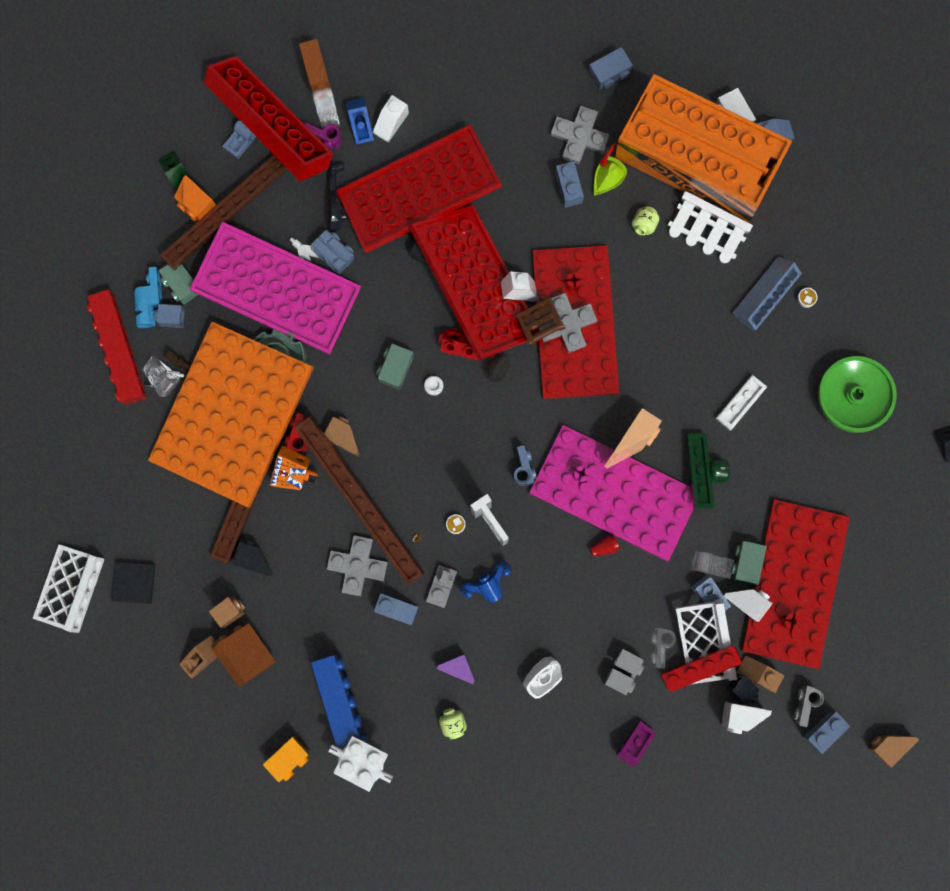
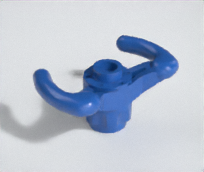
(488, 584)

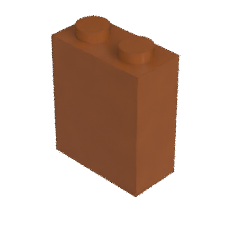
(314, 65)
(243, 654)

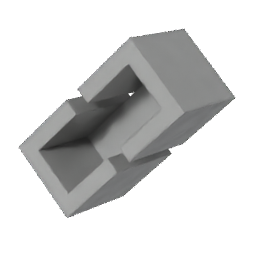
(620, 681)

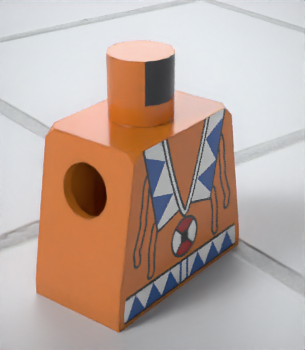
(292, 470)

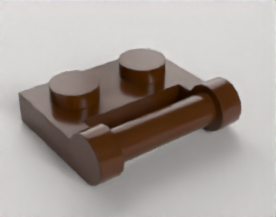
(537, 316)

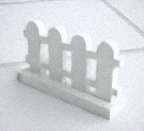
(703, 218)

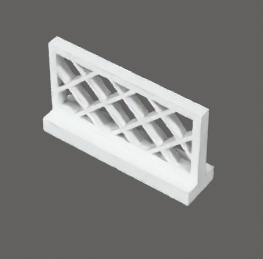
(482, 507)
(83, 590)
(721, 629)

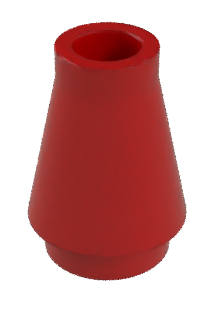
(605, 546)

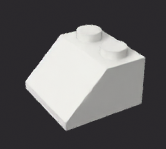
(742, 717)

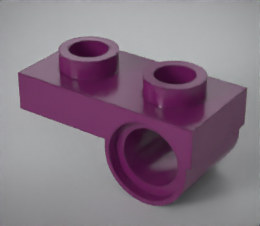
(323, 135)

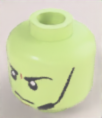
(646, 220)
(452, 723)

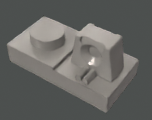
(441, 586)

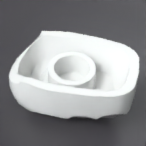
(543, 677)

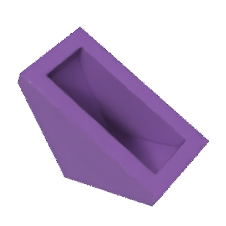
(458, 668)

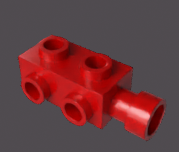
(456, 345)

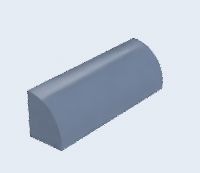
(767, 293)

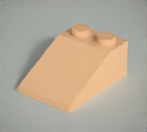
(640, 433)

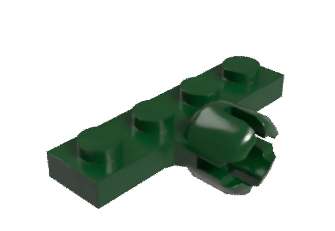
(703, 471)

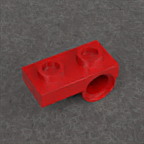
(294, 436)

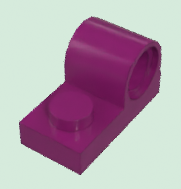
(636, 744)

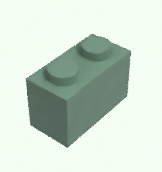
(179, 281)
(395, 366)
(748, 562)

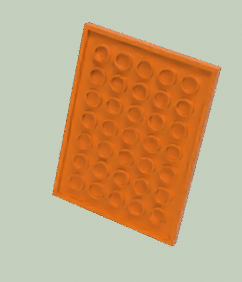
(231, 414)

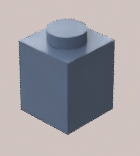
(170, 316)

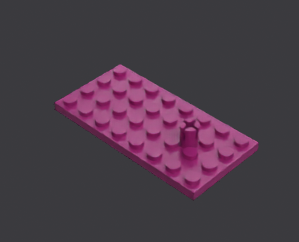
(275, 288)
(621, 499)

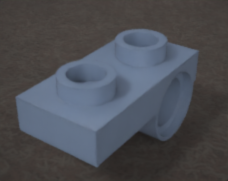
(239, 140)
(524, 458)
(709, 592)

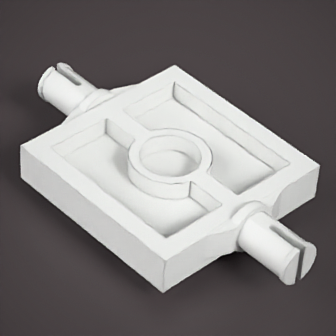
(360, 763)

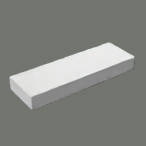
(741, 402)

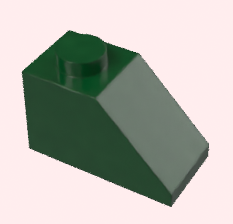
(173, 169)

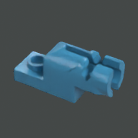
(147, 299)

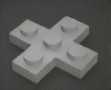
(579, 135)
(573, 322)
(357, 566)

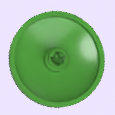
(857, 394)

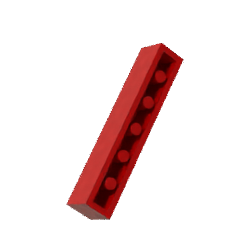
(116, 347)

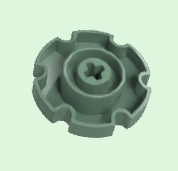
(283, 344)

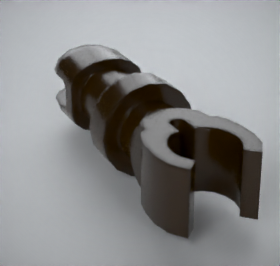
(180, 362)

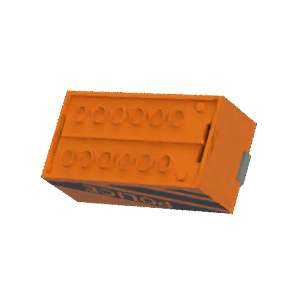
(701, 148)

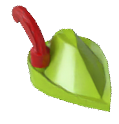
(609, 173)

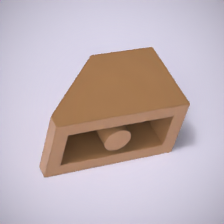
(342, 435)
(199, 657)
(760, 674)
(892, 748)

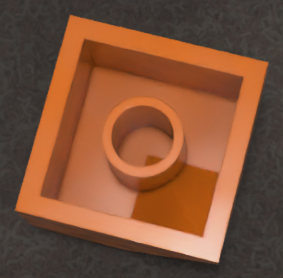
(193, 200)

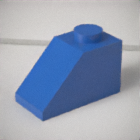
(359, 120)

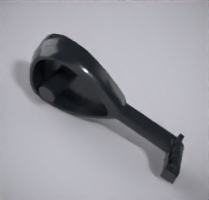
(335, 214)

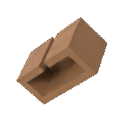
(228, 611)

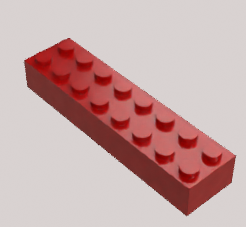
(268, 118)

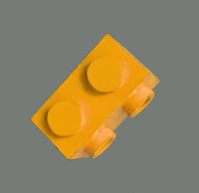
(286, 759)

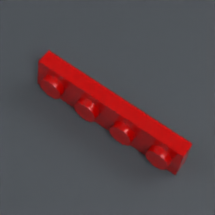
(702, 668)

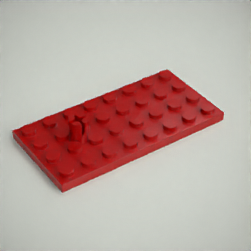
(418, 188)
(471, 279)
(585, 279)
(801, 580)

